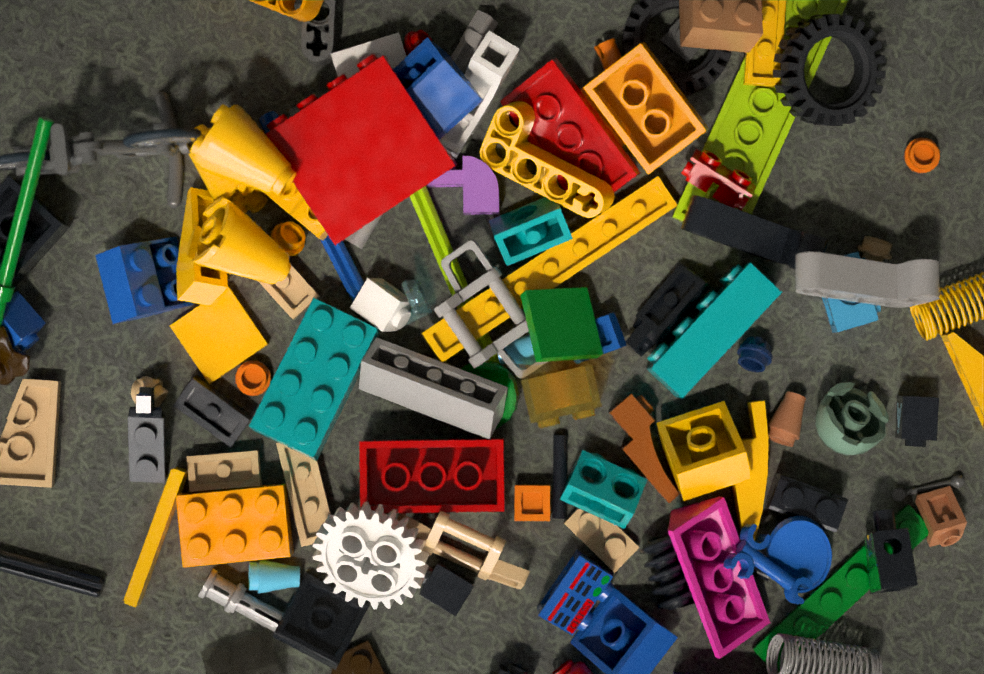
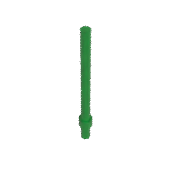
(22, 211)

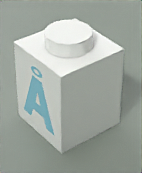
(382, 305)

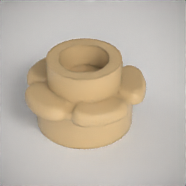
(875, 249)

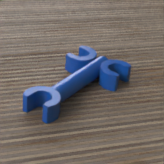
(749, 557)

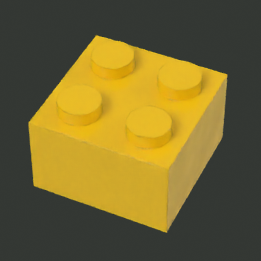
(704, 450)

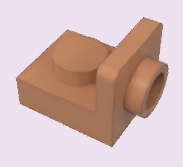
(941, 516)

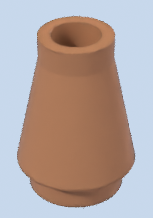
(787, 420)

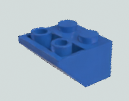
(437, 86)
(140, 279)

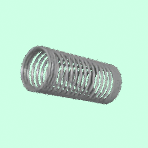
(792, 653)

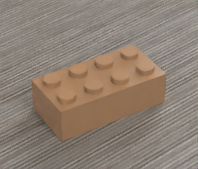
(720, 24)

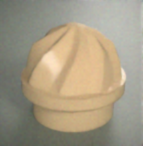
(159, 391)

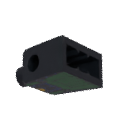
(886, 570)

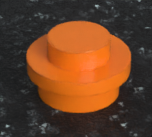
(922, 155)
(253, 378)

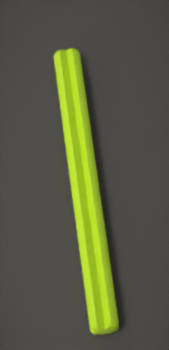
(441, 248)

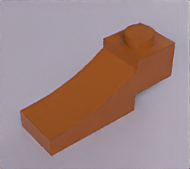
(635, 420)

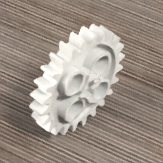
(370, 555)

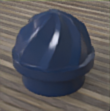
(755, 354)

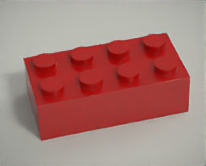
(432, 475)

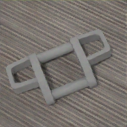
(493, 280)

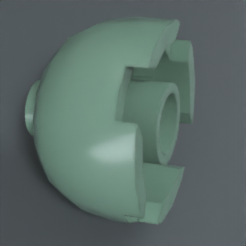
(850, 419)

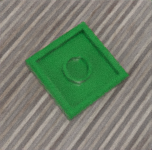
(561, 324)

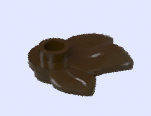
(11, 362)

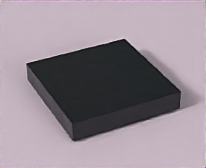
(320, 621)

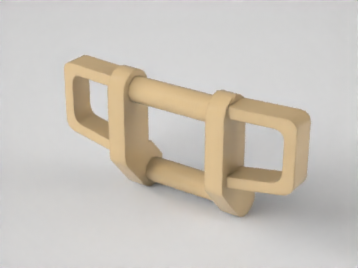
(489, 568)

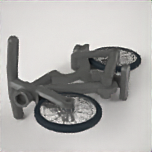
(68, 154)

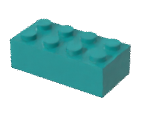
(711, 333)
(314, 379)

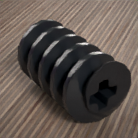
(668, 573)

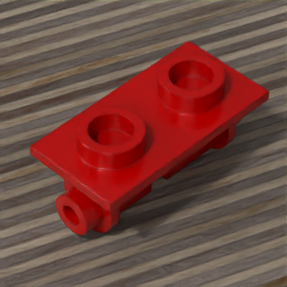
(731, 183)

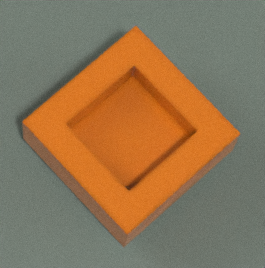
(531, 502)

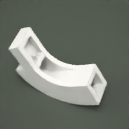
(486, 74)

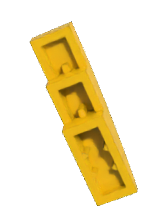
(751, 493)

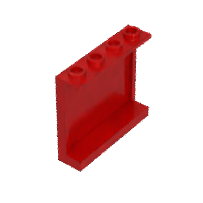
(359, 148)

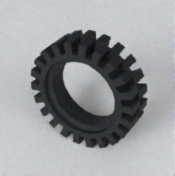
(865, 69)
(690, 81)

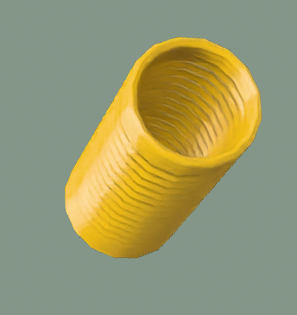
(928, 327)

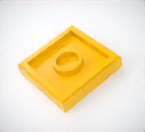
(219, 335)

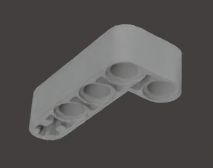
(867, 280)

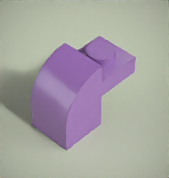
(478, 185)

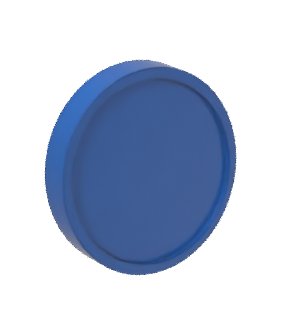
(801, 550)

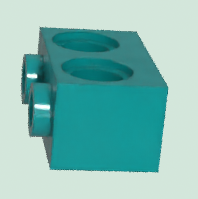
(600, 497)

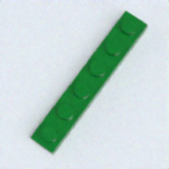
(837, 591)

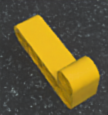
(548, 165)

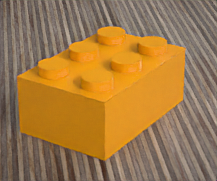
(646, 107)
(234, 525)

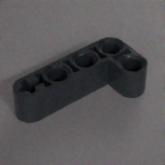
(748, 232)

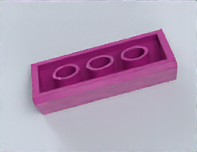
(727, 605)

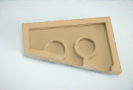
(31, 435)

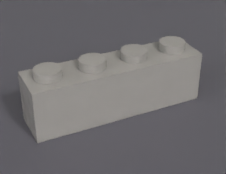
(432, 388)

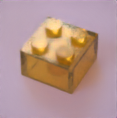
(561, 394)

